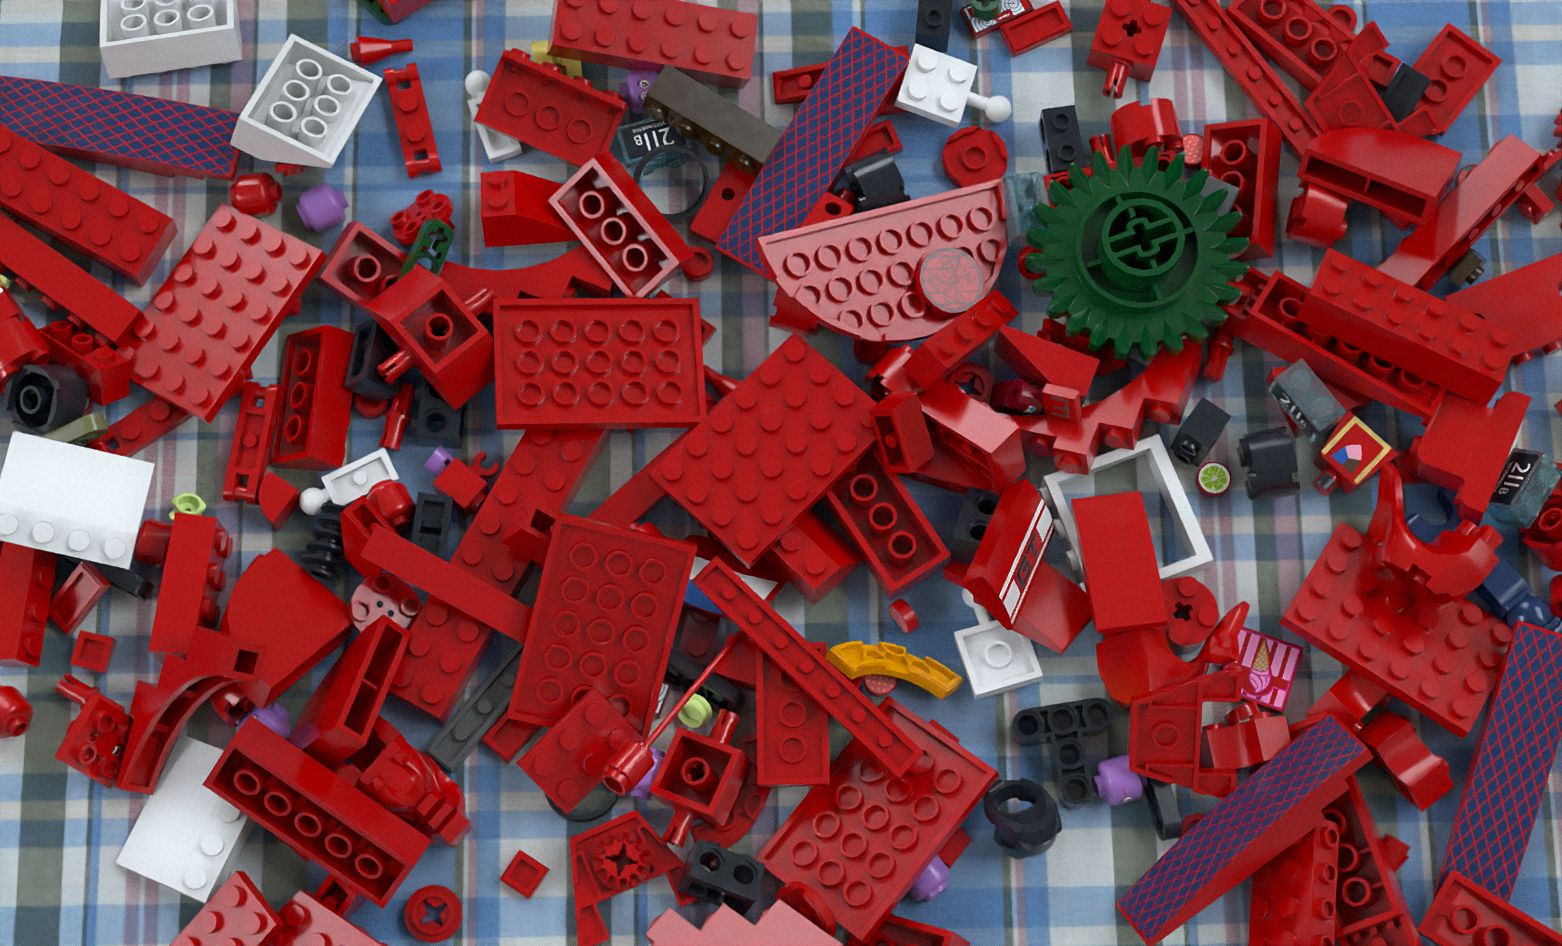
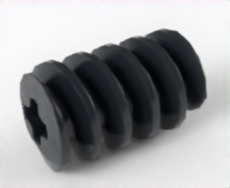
(327, 545)

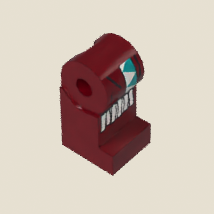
(1016, 398)

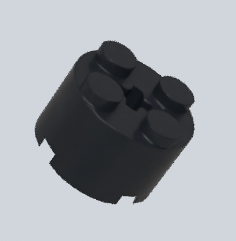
(876, 181)
(45, 398)
(1269, 463)

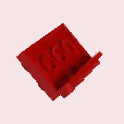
(550, 109)
(1297, 893)

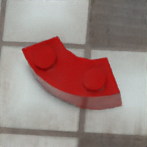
(1351, 699)
(1244, 744)
(1412, 766)

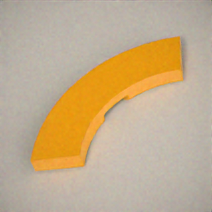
(891, 659)

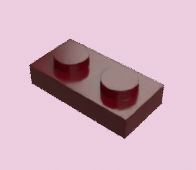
(699, 636)

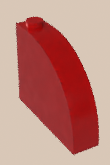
(1382, 169)
(290, 616)
(351, 694)

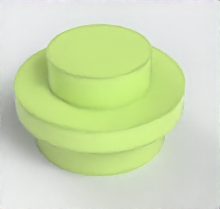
(695, 712)

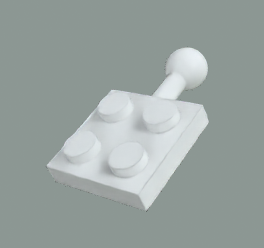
(940, 89)
(993, 656)

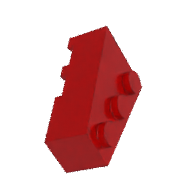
(975, 433)

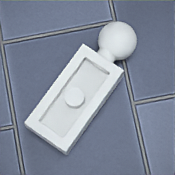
(496, 144)
(349, 482)

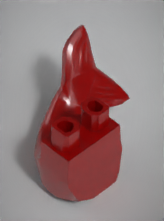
(1435, 571)
(1143, 662)

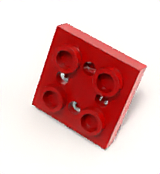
(94, 737)

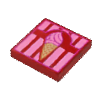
(1266, 668)

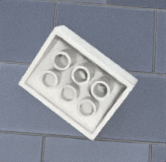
(167, 35)
(304, 106)
(72, 499)
(185, 830)

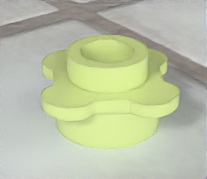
(188, 504)

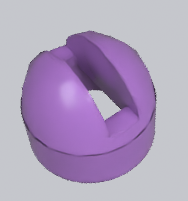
(438, 461)

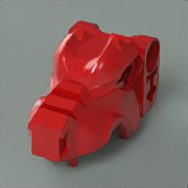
(411, 788)

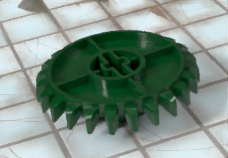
(1120, 290)

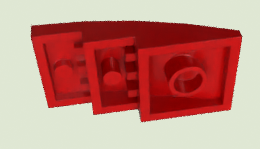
(1118, 562)
(1052, 611)

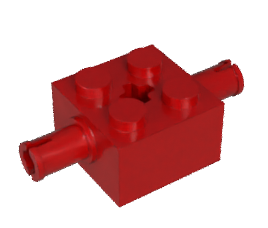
(1126, 55)
(706, 757)

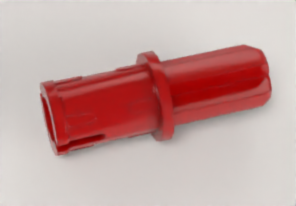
(1219, 350)
(397, 418)
(80, 692)

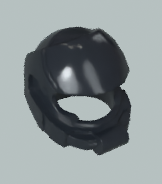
(1027, 831)

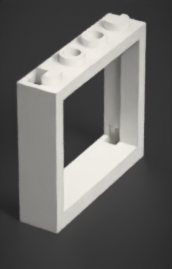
(1172, 493)

